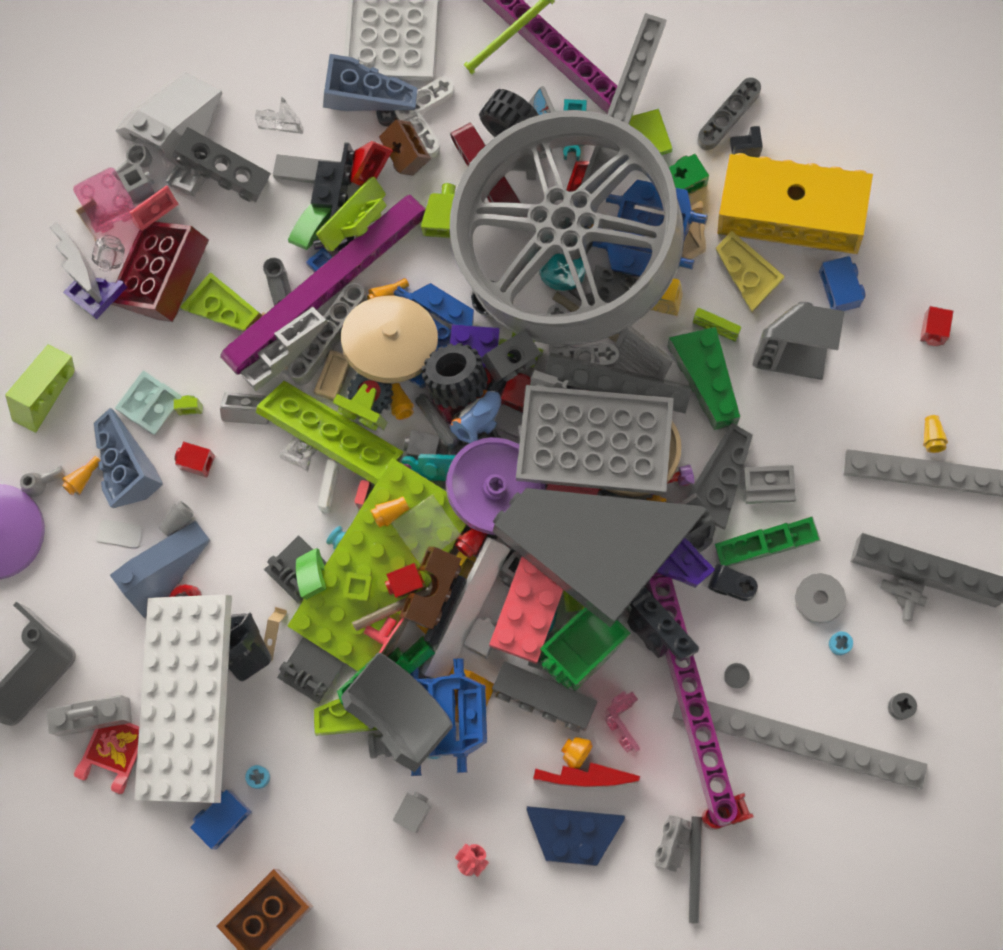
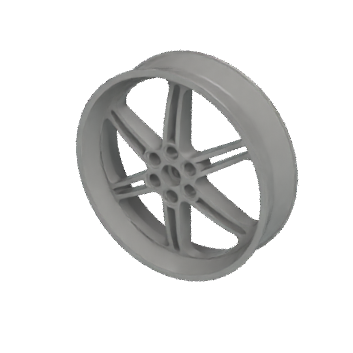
(528, 140)

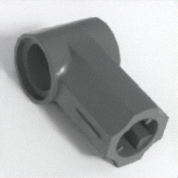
(277, 283)

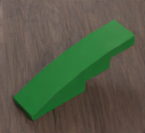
(767, 542)
(408, 660)

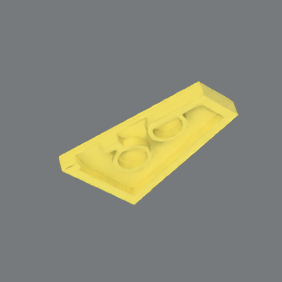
(748, 270)

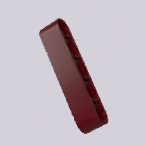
(469, 145)

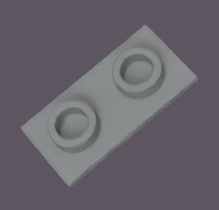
(675, 831)

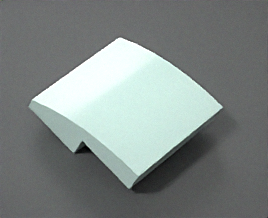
(148, 402)

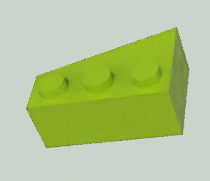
(39, 387)

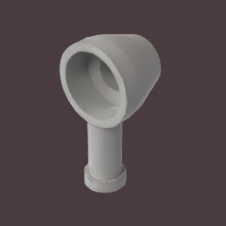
(136, 154)
(39, 481)

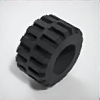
(504, 111)
(454, 375)

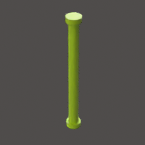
(506, 35)

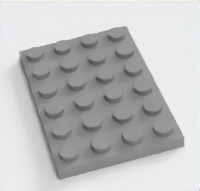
(595, 439)

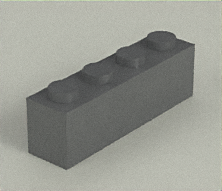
(544, 696)

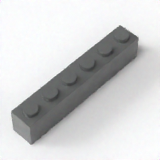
(608, 379)
(928, 570)

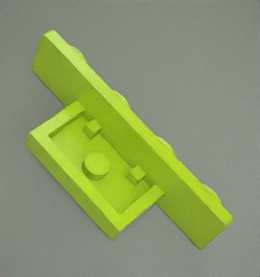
(354, 215)

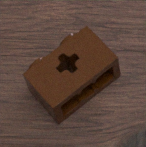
(407, 148)

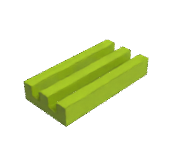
(724, 327)

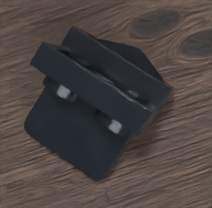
(246, 647)

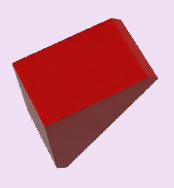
(369, 162)

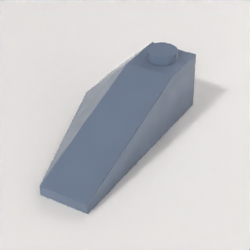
(360, 88)
(125, 467)
(160, 567)

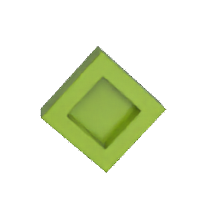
(188, 405)
(357, 586)

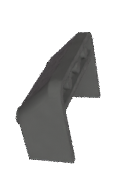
(799, 341)
(36, 671)

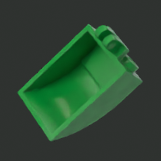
(581, 648)

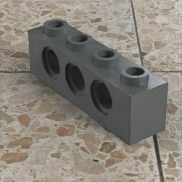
(215, 153)

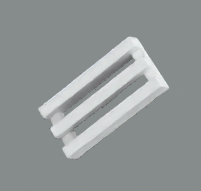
(328, 486)

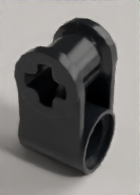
(728, 582)

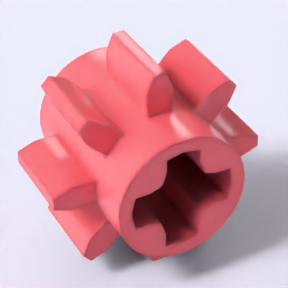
(471, 860)

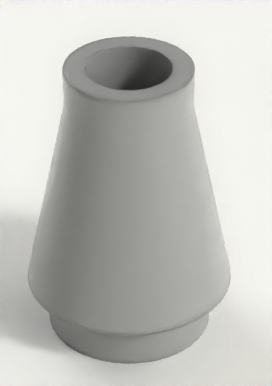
(177, 518)

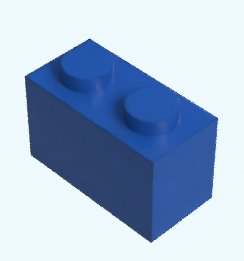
(842, 284)
(220, 819)

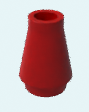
(470, 542)

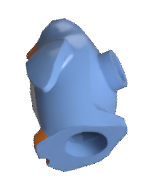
(477, 417)

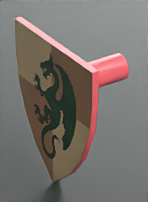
(382, 636)

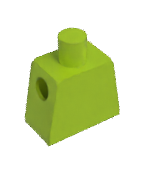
(437, 213)

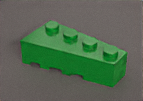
(704, 366)

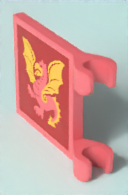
(114, 750)

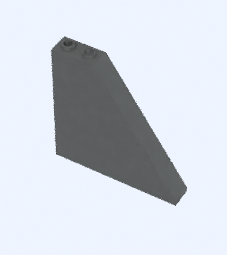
(595, 544)

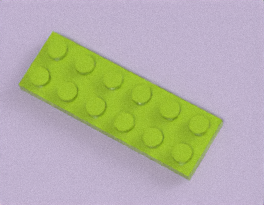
(328, 431)

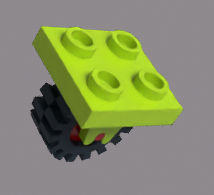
(366, 402)

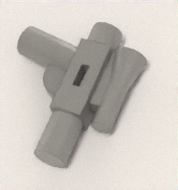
(908, 595)

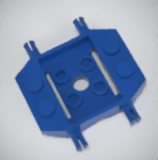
(645, 195)
(442, 306)
(471, 714)

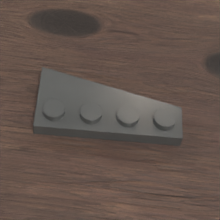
(722, 474)

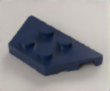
(573, 835)

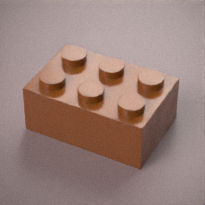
(265, 914)

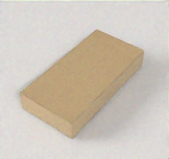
(332, 376)

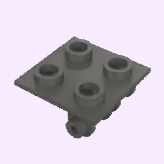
(610, 285)
(283, 566)
(310, 670)

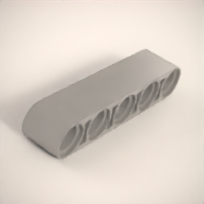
(324, 345)

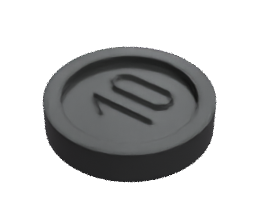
(736, 675)

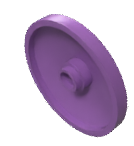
(484, 481)
(20, 530)

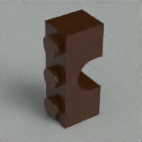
(442, 569)

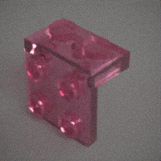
(104, 199)
(619, 705)

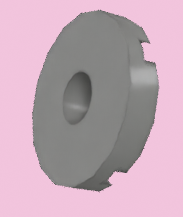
(830, 587)

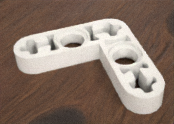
(415, 116)

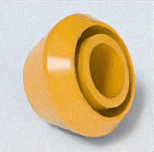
(576, 751)

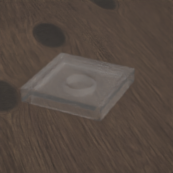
(426, 527)

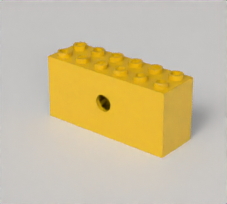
(795, 203)

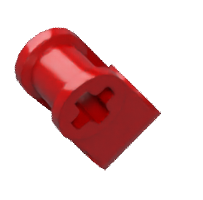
(742, 813)

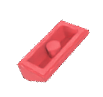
(153, 208)

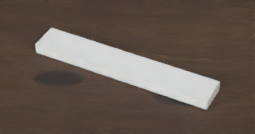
(467, 608)

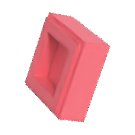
(362, 493)

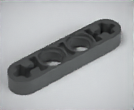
(729, 113)

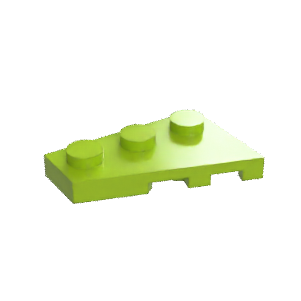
(220, 304)
(334, 719)

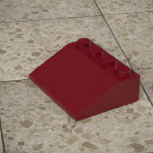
(160, 269)

